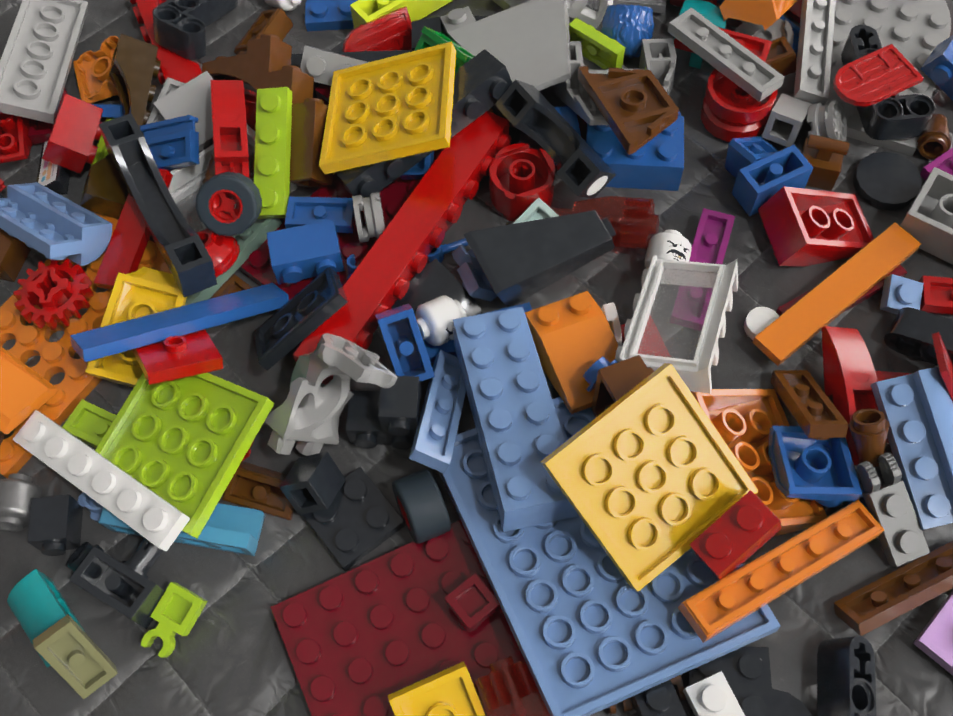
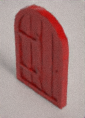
(382, 34)
(875, 77)
(944, 362)

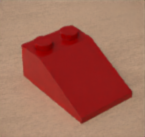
(814, 226)

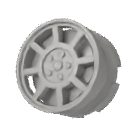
(828, 120)
(372, 214)

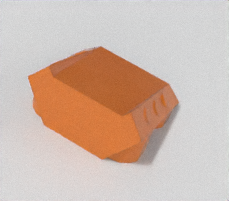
(756, 11)
(93, 72)
(20, 391)

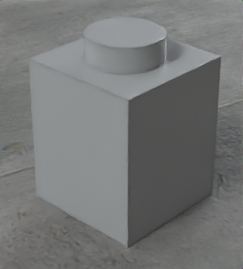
(786, 120)

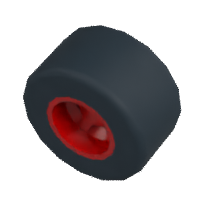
(219, 211)
(421, 506)

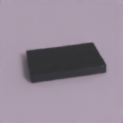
(299, 318)

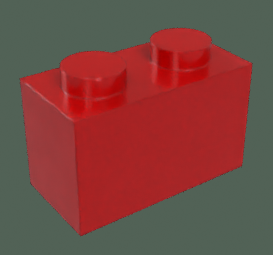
(74, 134)
(736, 535)

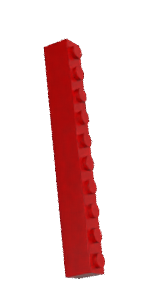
(414, 232)

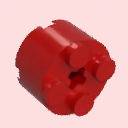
(519, 178)

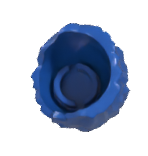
(628, 26)

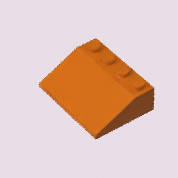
(744, 423)

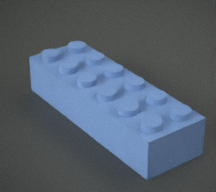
(512, 416)

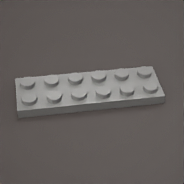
(40, 57)

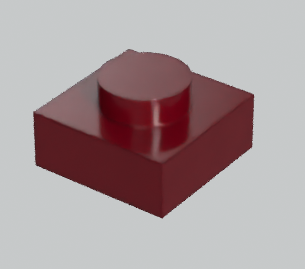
(472, 602)

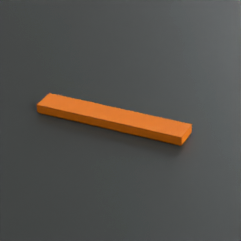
(836, 294)
(779, 570)

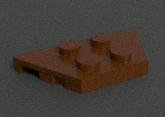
(630, 103)

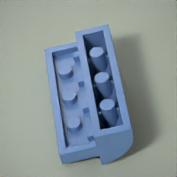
(53, 224)
(921, 440)

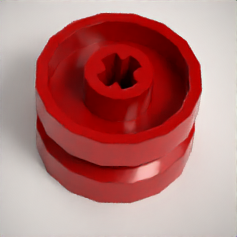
(731, 111)

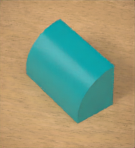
(38, 605)

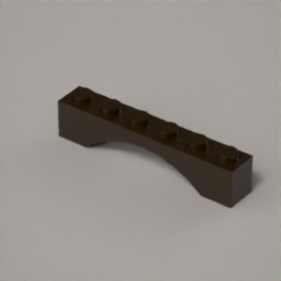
(131, 73)

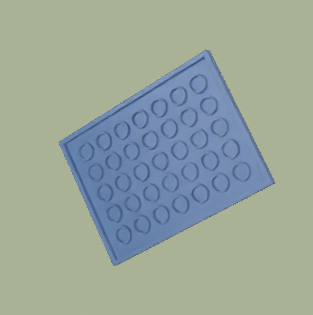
(570, 606)

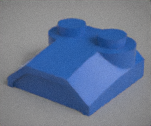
(812, 467)

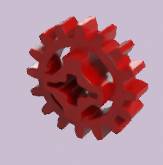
(53, 294)

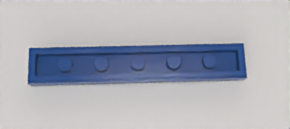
(177, 321)

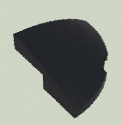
(436, 282)

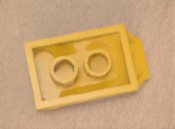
(133, 297)

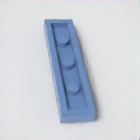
(440, 414)

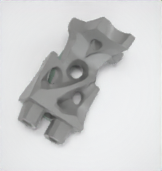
(314, 411)

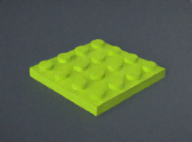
(185, 439)

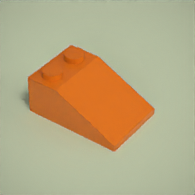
(569, 341)

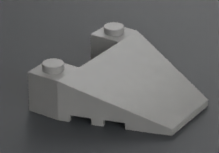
(525, 38)
(655, 55)

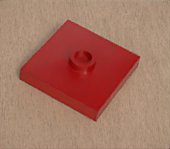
(179, 357)

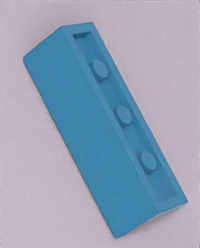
(227, 529)

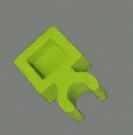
(176, 614)

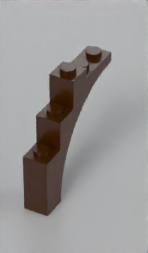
(269, 66)

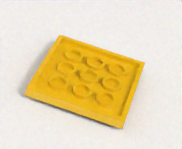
(389, 109)
(649, 475)

